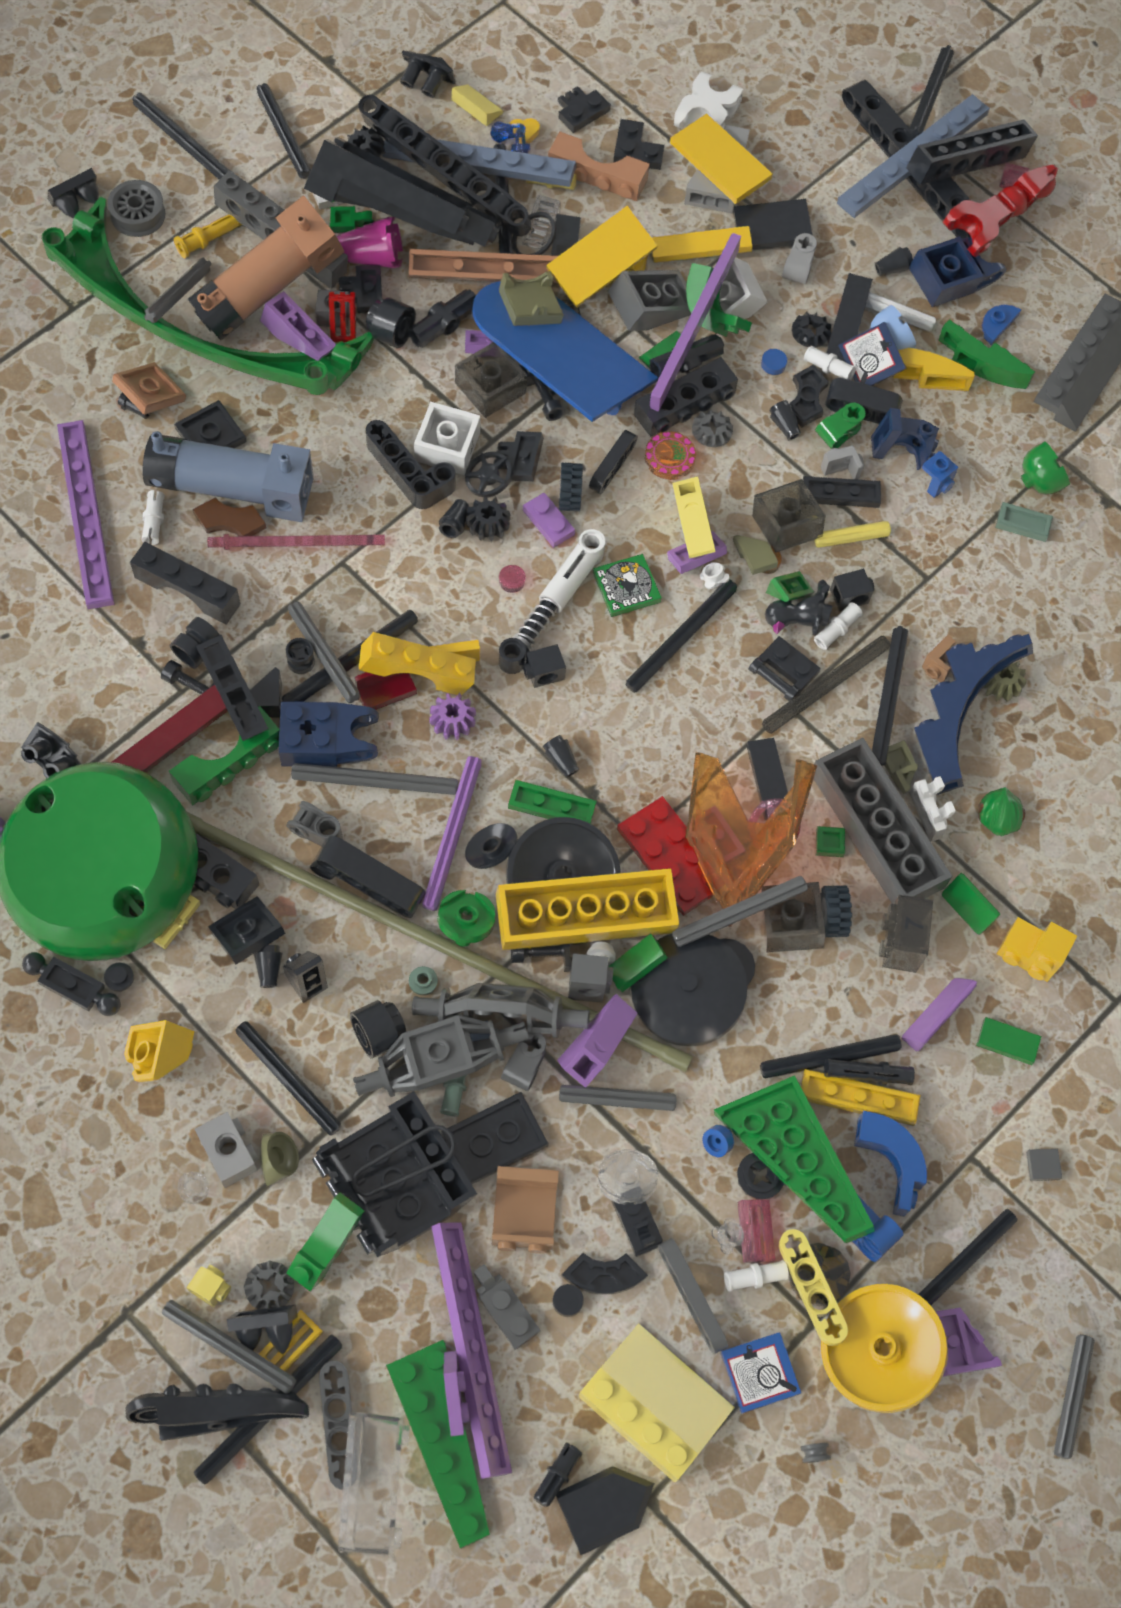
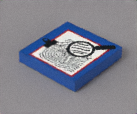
(760, 1372)

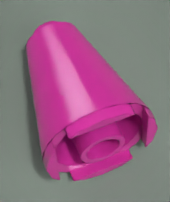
(374, 244)

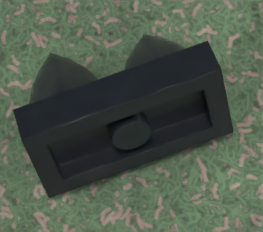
(65, 193)
(275, 1320)

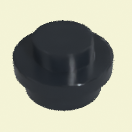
(119, 976)

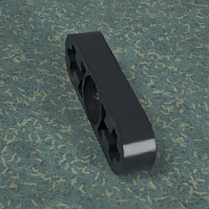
(613, 461)

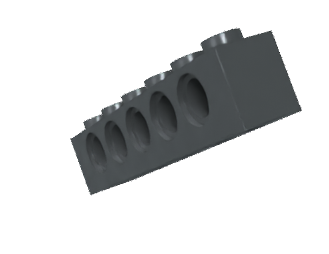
(259, 216)

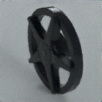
(488, 474)

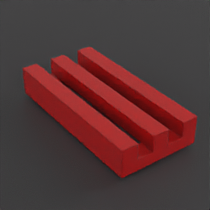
(342, 298)

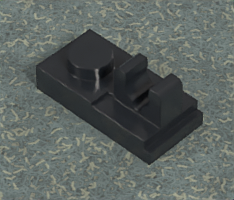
(638, 1226)

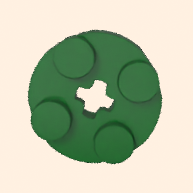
(466, 931)

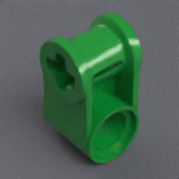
(841, 425)

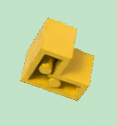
(1035, 949)

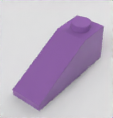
(295, 327)

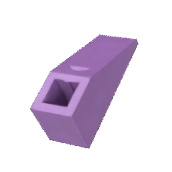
(597, 1043)

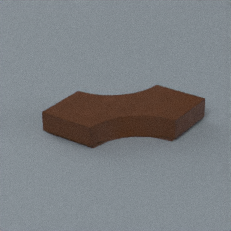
(220, 517)

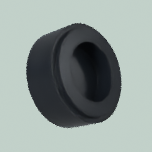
(568, 1300)

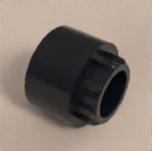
(390, 321)
(377, 1027)

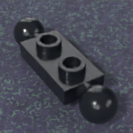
(71, 984)

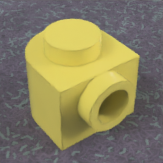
(209, 1285)

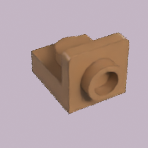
(936, 660)

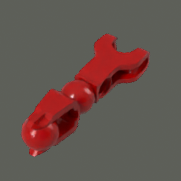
(986, 218)

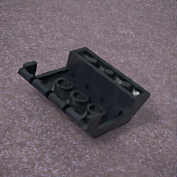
(410, 1207)

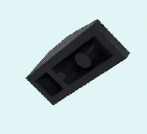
(306, 974)

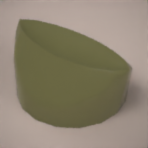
(278, 1157)

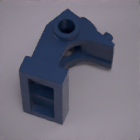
(905, 432)

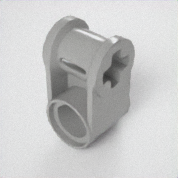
(800, 258)

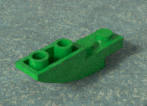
(991, 363)

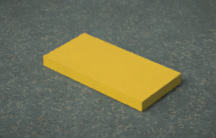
(721, 158)
(601, 256)

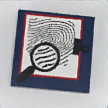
(873, 355)

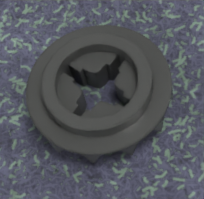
(705, 435)
(254, 1288)

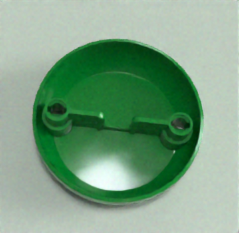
(92, 852)

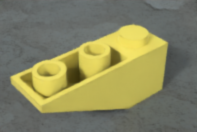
(693, 517)

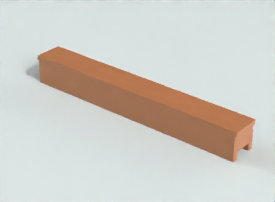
(476, 265)

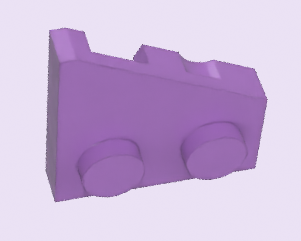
(965, 1344)
(454, 1385)

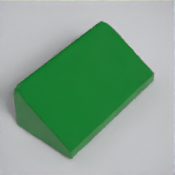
(970, 904)

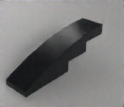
(849, 312)
(232, 688)

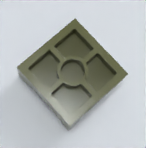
(530, 300)

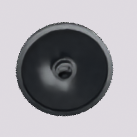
(561, 851)
(692, 993)

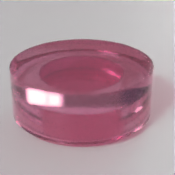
(512, 578)

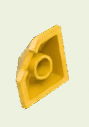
(157, 1049)

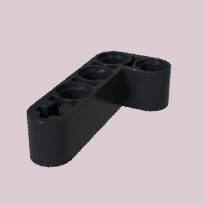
(404, 462)
(367, 875)

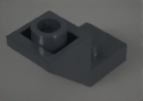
(566, 234)

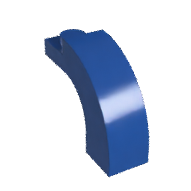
(901, 1149)

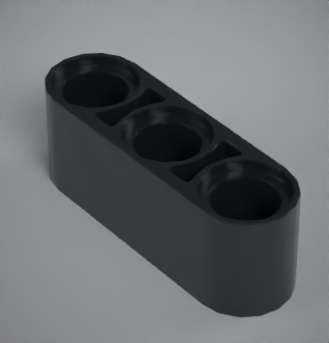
(873, 399)

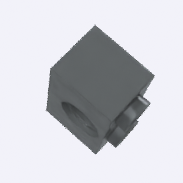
(589, 978)

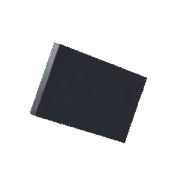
(774, 222)
(496, 1138)

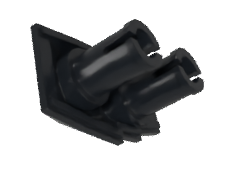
(433, 66)
(48, 751)

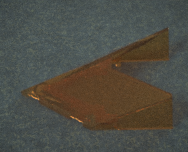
(730, 849)

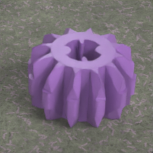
(452, 725)

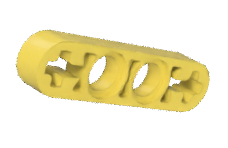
(809, 1288)

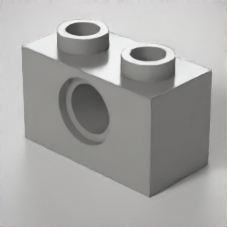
(214, 1136)

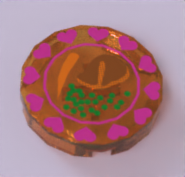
(670, 455)

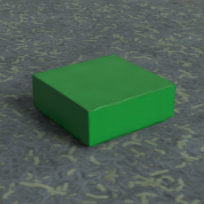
(830, 841)

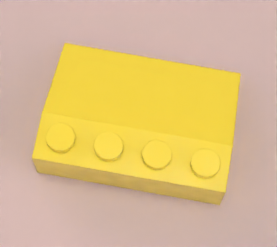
(656, 1402)

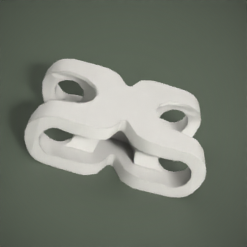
(704, 100)

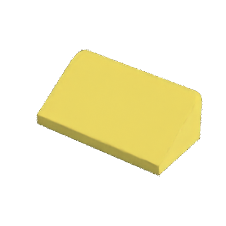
(475, 104)

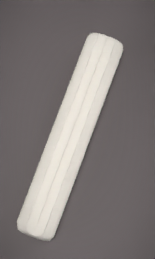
(908, 314)

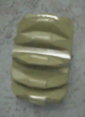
(1010, 685)

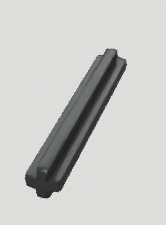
(617, 1097)
(1074, 1397)

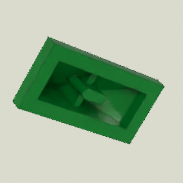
(789, 587)

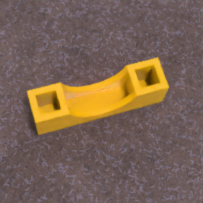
(390, 655)

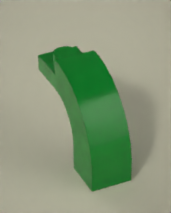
(716, 319)

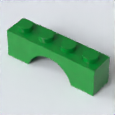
(200, 777)

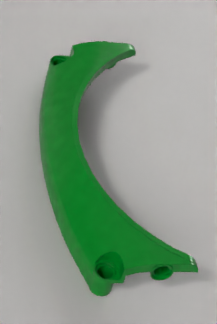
(89, 261)

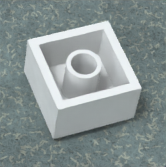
(447, 437)

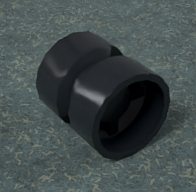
(185, 644)

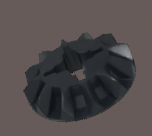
(805, 336)
(746, 1178)

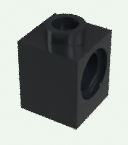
(853, 588)
(544, 666)

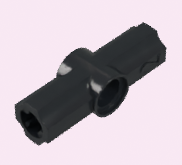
(442, 318)
(700, 351)

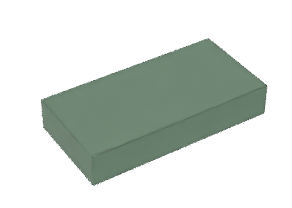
(1024, 522)

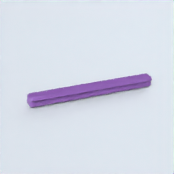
(451, 834)

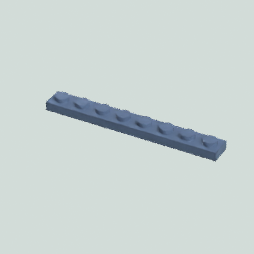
(504, 163)
(894, 169)

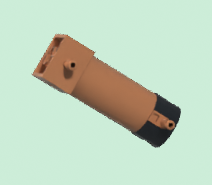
(267, 269)

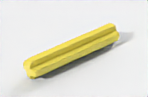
(853, 534)

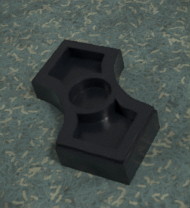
(806, 404)

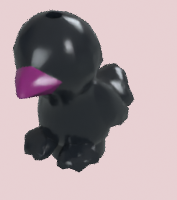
(807, 612)

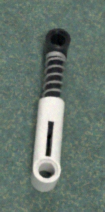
(553, 599)

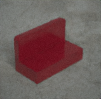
(382, 691)

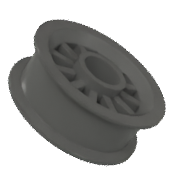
(136, 208)

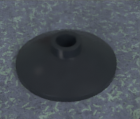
(490, 846)

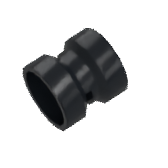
(295, 651)

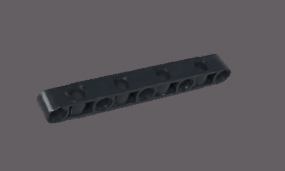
(892, 135)
(457, 175)

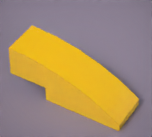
(934, 371)

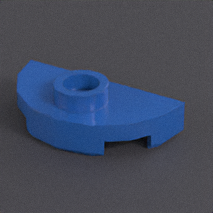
(998, 320)

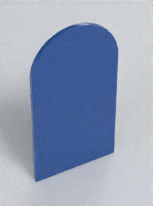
(566, 356)

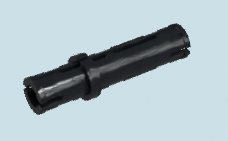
(866, 1071)

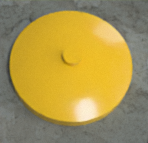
(891, 1349)

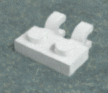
(925, 802)

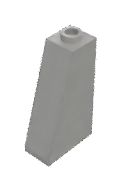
(703, 192)

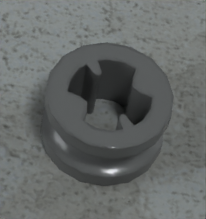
(815, 1453)

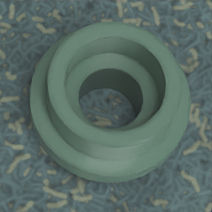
(423, 989)

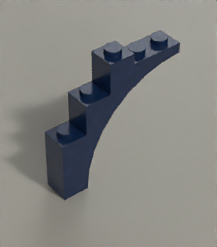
(952, 700)

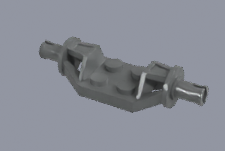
(506, 999)
(439, 1054)

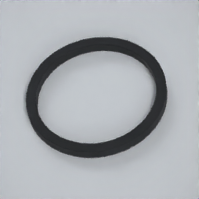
(550, 241)

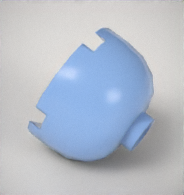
(900, 331)

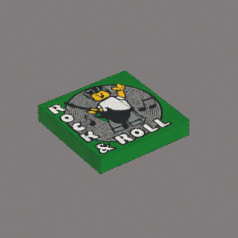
(627, 585)

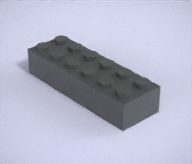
(880, 823)

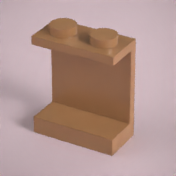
(524, 1209)

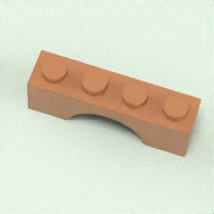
(622, 177)

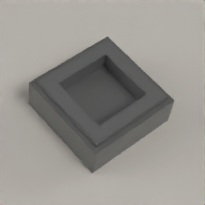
(1044, 1164)

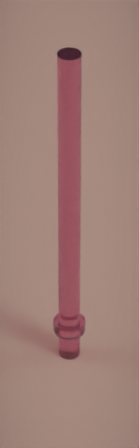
(285, 541)

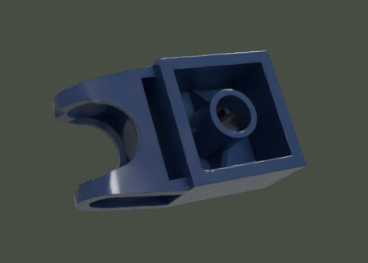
(952, 272)
(330, 730)

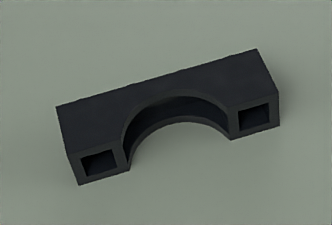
(206, 591)

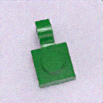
(346, 218)

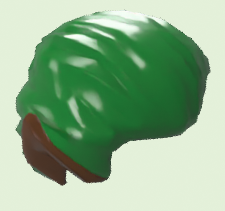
(1001, 812)

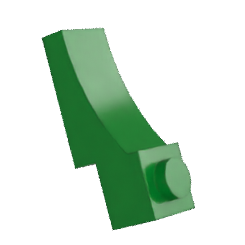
(325, 1242)

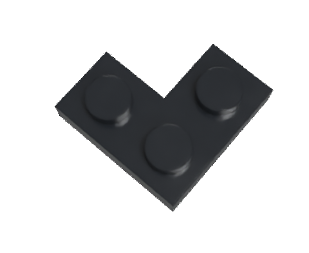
(630, 145)

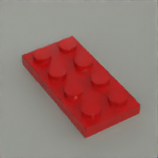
(661, 843)

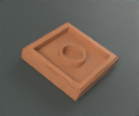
(149, 388)

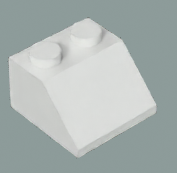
(740, 291)

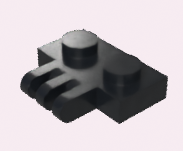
(581, 108)
(365, 284)
(522, 454)

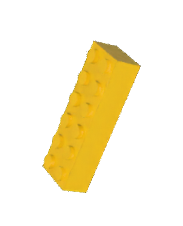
(586, 909)

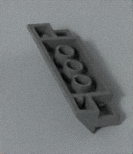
(1085, 366)

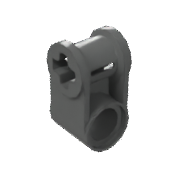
(312, 822)
(524, 1065)

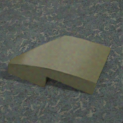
(756, 553)
(901, 765)

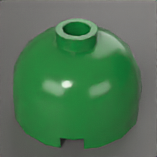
(1043, 470)

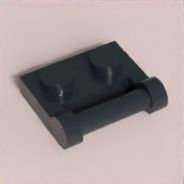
(789, 663)

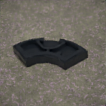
(604, 1277)

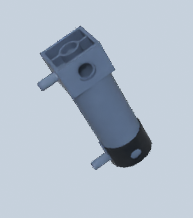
(275, 479)

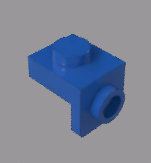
(942, 473)

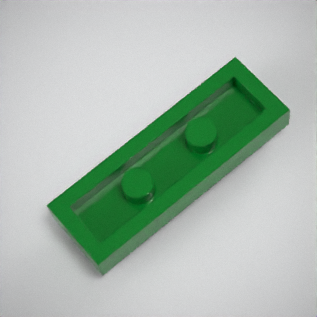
(549, 802)

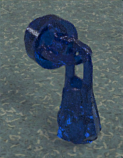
(502, 132)

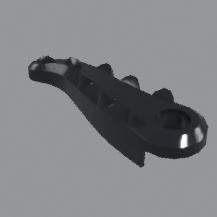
(211, 1410)

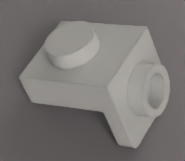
(842, 459)

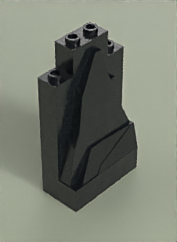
(363, 179)

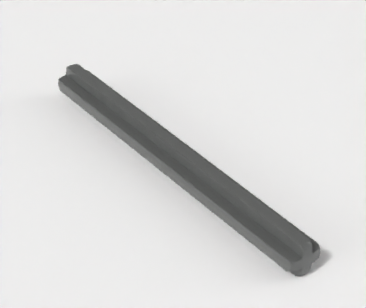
(374, 779)

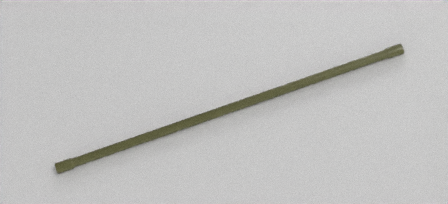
(665, 1052)

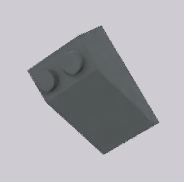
(649, 298)

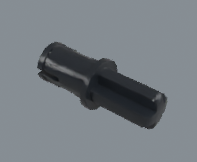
(557, 1474)

